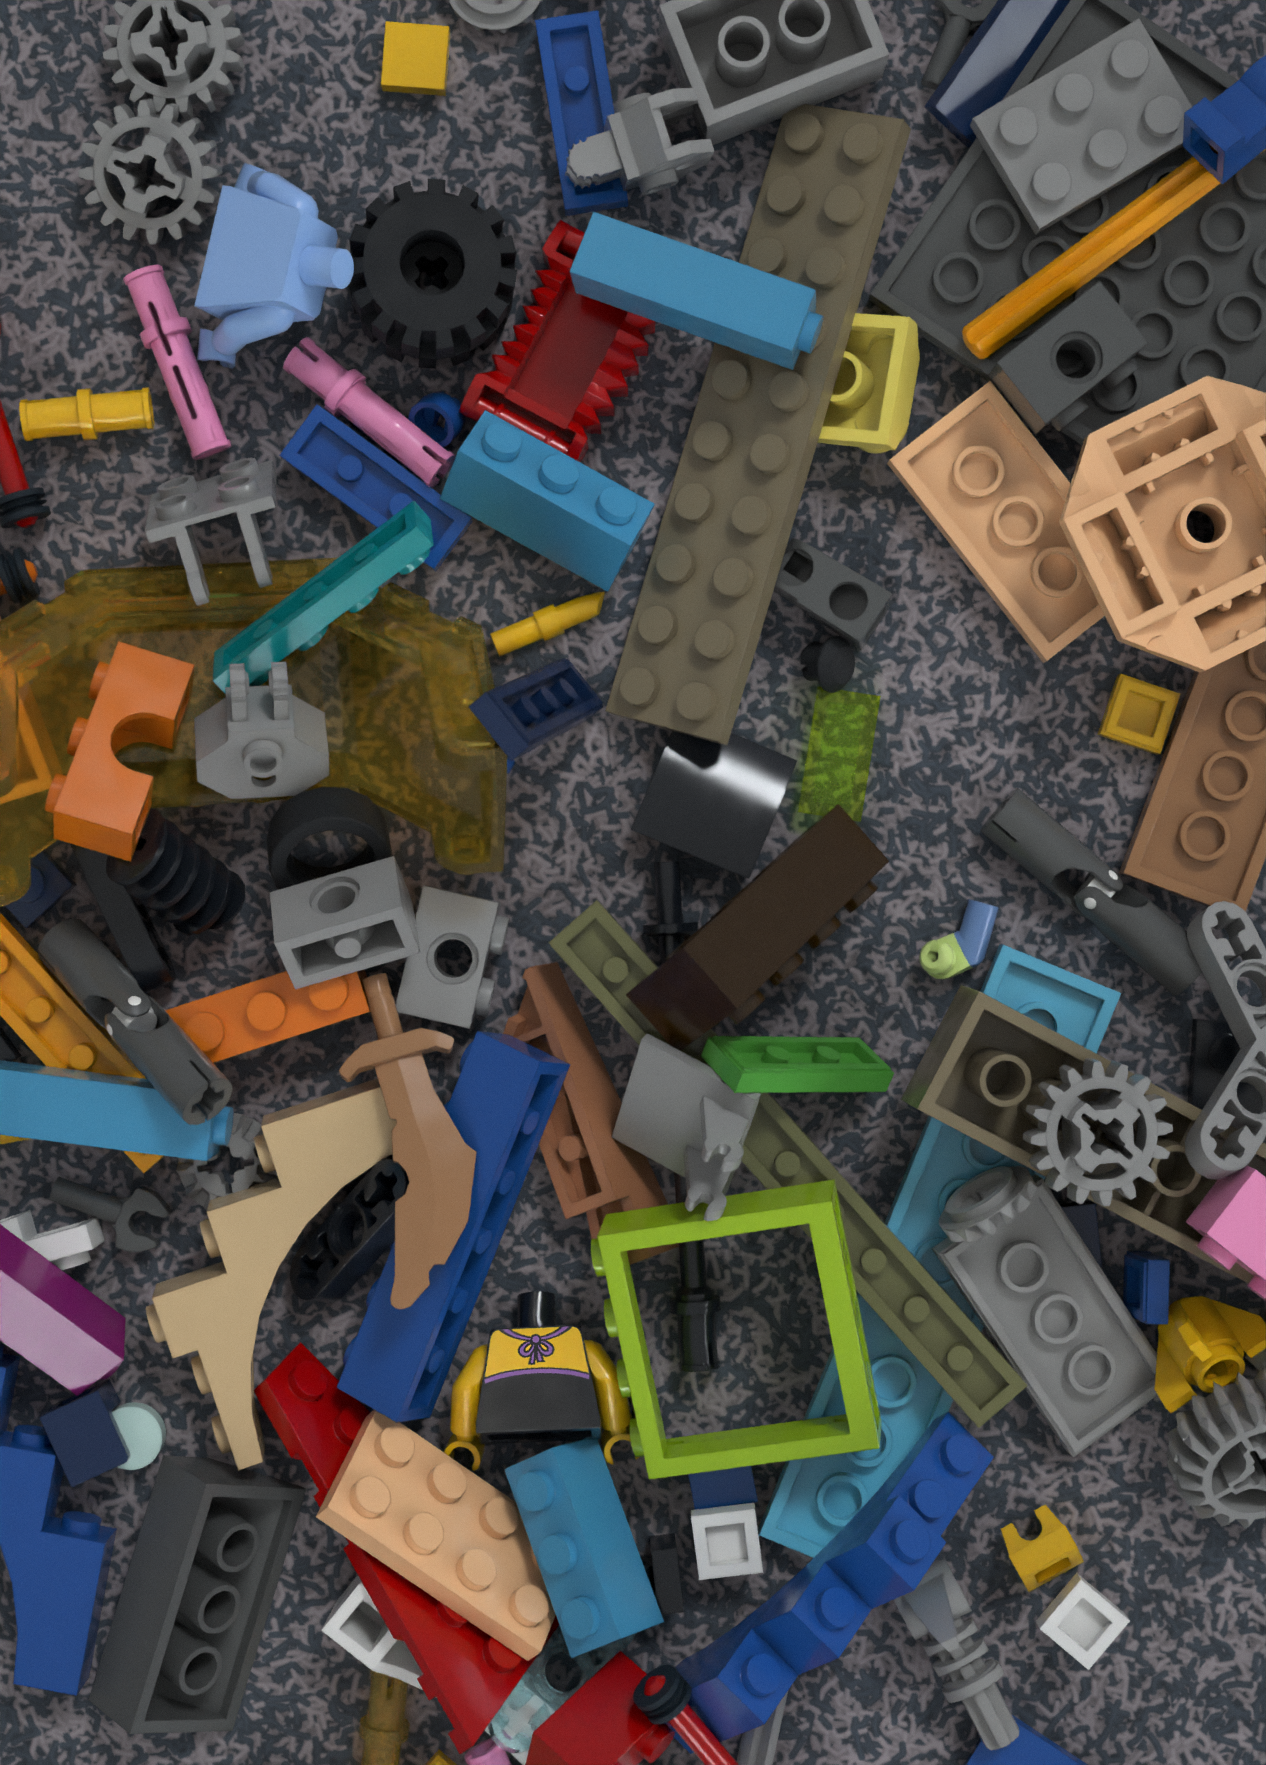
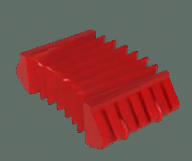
(562, 359)

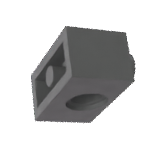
(1095, 330)

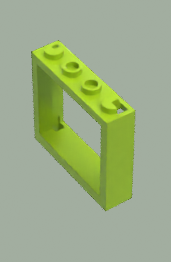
(744, 1213)

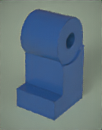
(1230, 124)

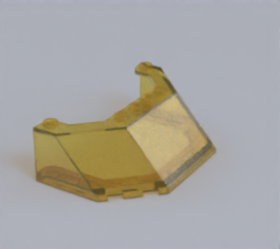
(385, 676)

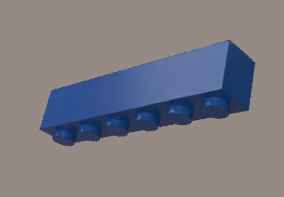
(501, 1114)

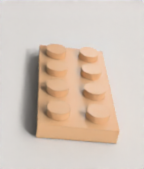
(1001, 512)
(441, 1532)

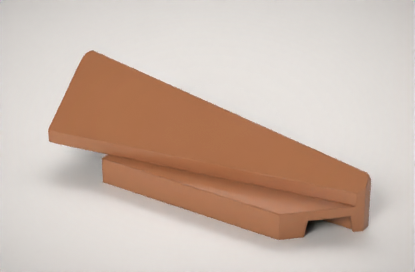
(583, 1160)

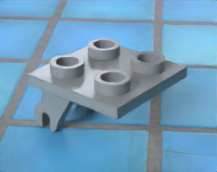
(183, 501)
(685, 1121)

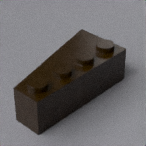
(761, 931)

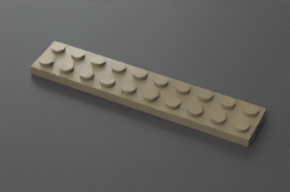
(756, 431)

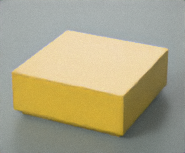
(415, 58)
(1138, 714)

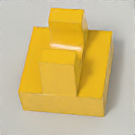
(1045, 1556)

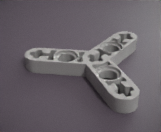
(1249, 1030)

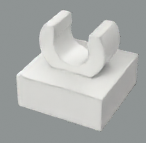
(726, 1541)
(1082, 1621)

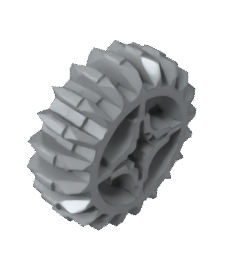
(1221, 1452)

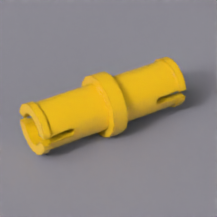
(86, 414)

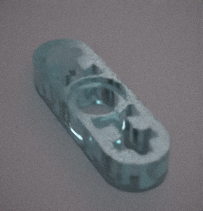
(536, 1672)

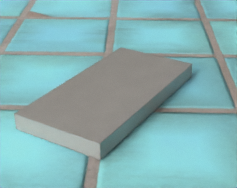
(1056, 1320)

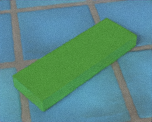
(796, 1064)

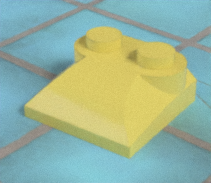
(874, 384)

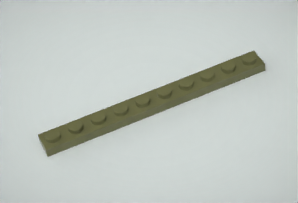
(785, 1156)

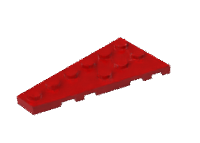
(457, 1659)

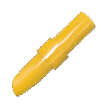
(547, 623)

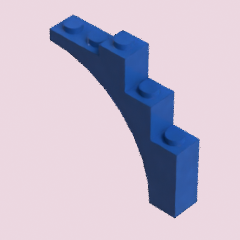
(52, 1561)
(821, 1608)

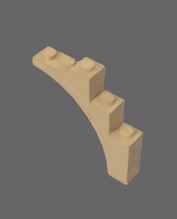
(218, 1307)

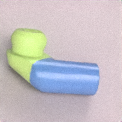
(963, 948)

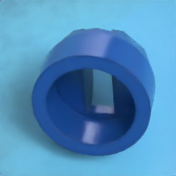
(427, 413)

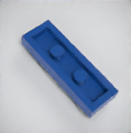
(577, 100)
(369, 480)

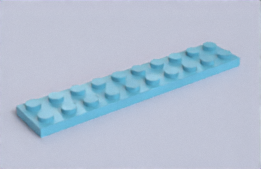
(825, 1492)

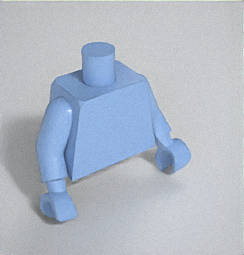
(265, 263)

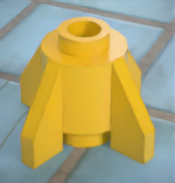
(1203, 1346)

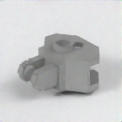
(638, 145)
(261, 735)

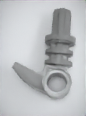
(937, 1611)

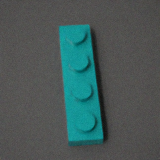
(343, 585)

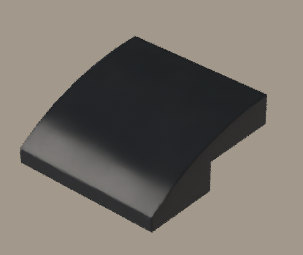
(715, 799)

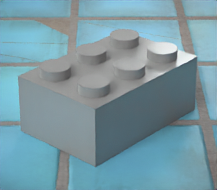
(768, 56)

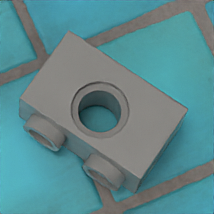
(344, 922)
(429, 990)

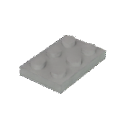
(1085, 126)

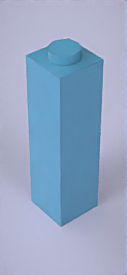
(696, 291)
(102, 1113)

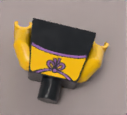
(537, 1386)

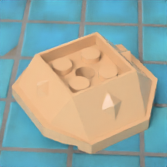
(1131, 532)

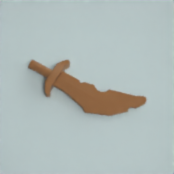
(423, 1143)

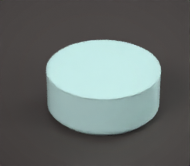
(142, 1432)

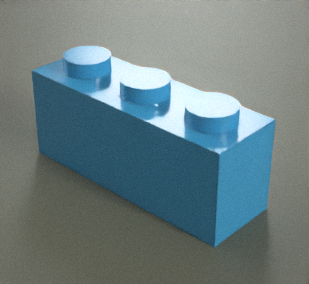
(546, 500)
(583, 1545)

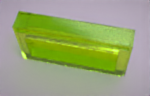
(838, 753)

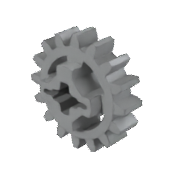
(199, 46)
(158, 144)
(1078, 1149)

